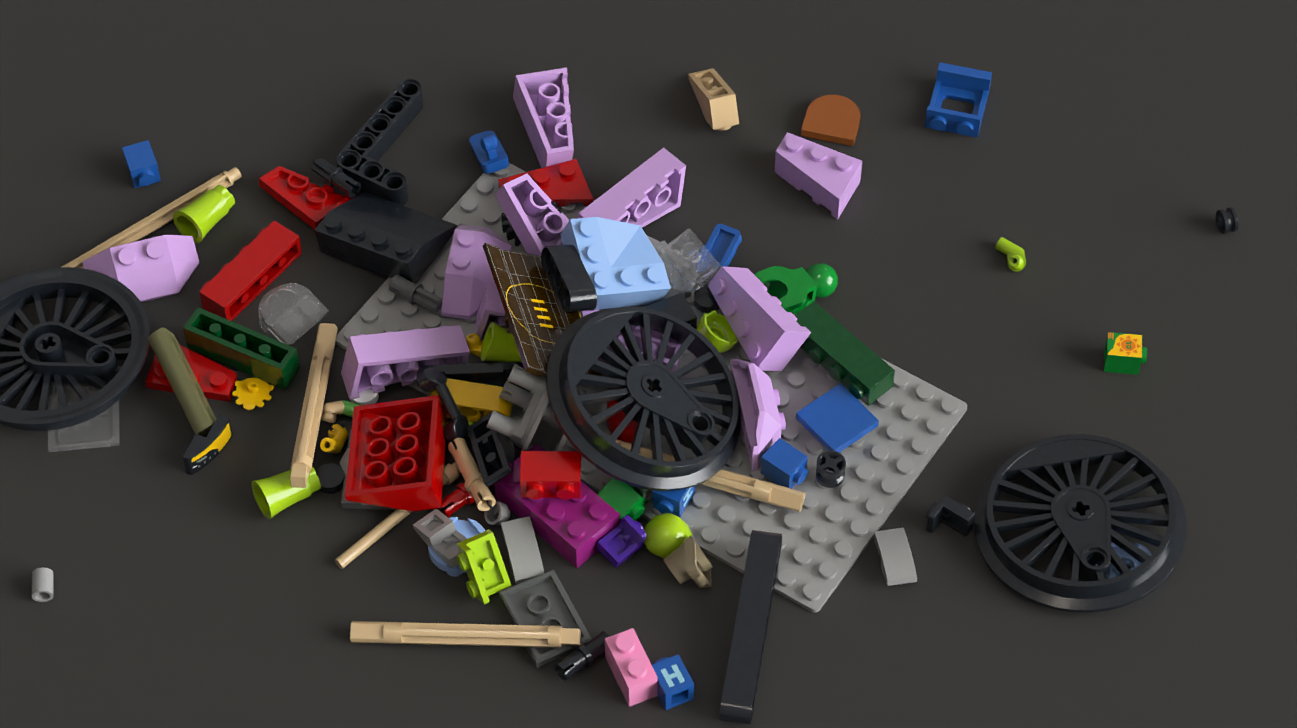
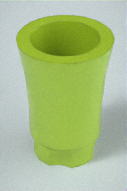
(203, 213)
(499, 345)
(276, 493)

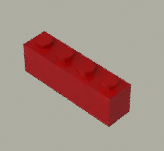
(250, 271)

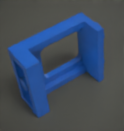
(961, 85)

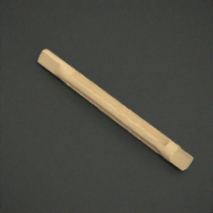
(313, 405)
(742, 485)
(463, 634)

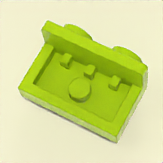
(483, 565)

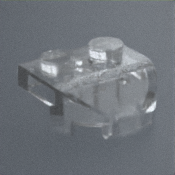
(687, 262)
(290, 312)

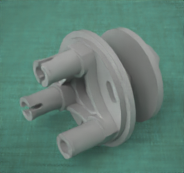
(534, 407)

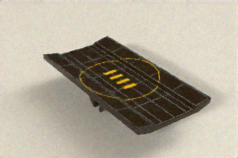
(529, 306)

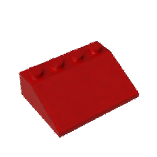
(398, 454)

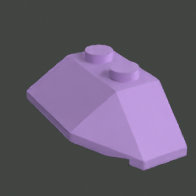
(149, 266)
(468, 270)
(758, 409)

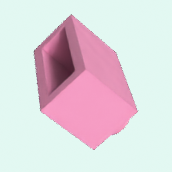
(631, 667)

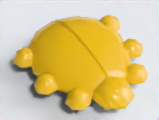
(252, 393)

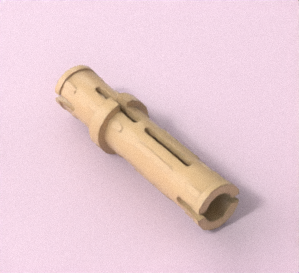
(473, 479)

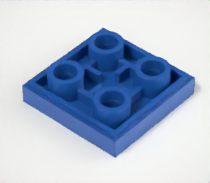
(837, 419)

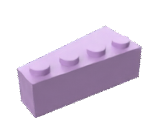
(546, 112)
(759, 322)

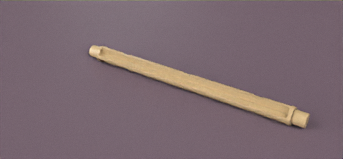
(159, 217)

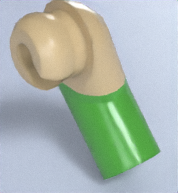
(341, 407)

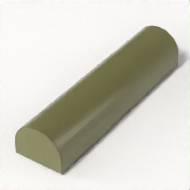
(182, 381)

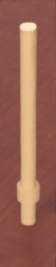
(451, 473)

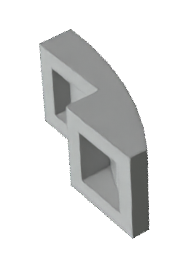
(440, 536)
(522, 549)
(895, 556)

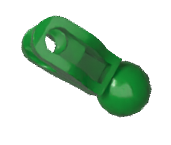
(799, 287)

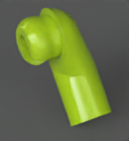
(1015, 254)

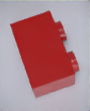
(550, 474)

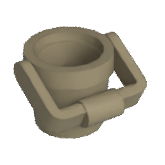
(690, 562)

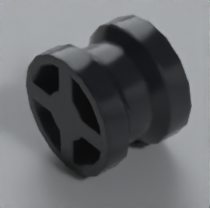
(833, 462)

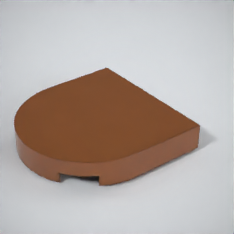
(832, 120)

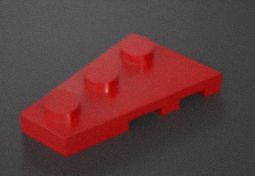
(560, 182)
(300, 196)
(214, 379)

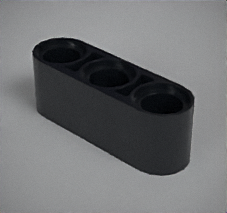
(569, 278)

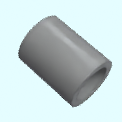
(42, 584)

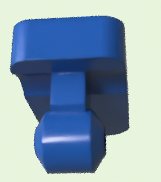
(488, 152)
(723, 243)

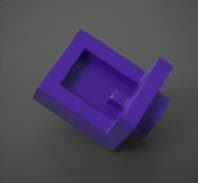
(622, 541)

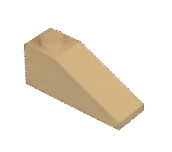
(715, 99)

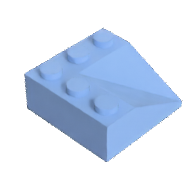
(618, 261)

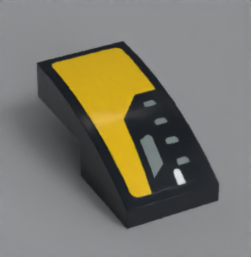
(205, 449)

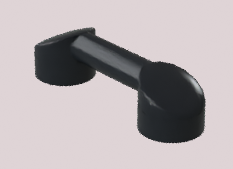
(434, 380)

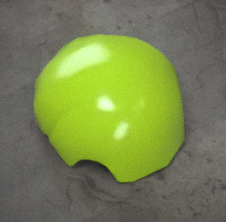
(717, 331)
(665, 534)

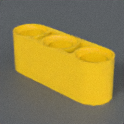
(477, 399)

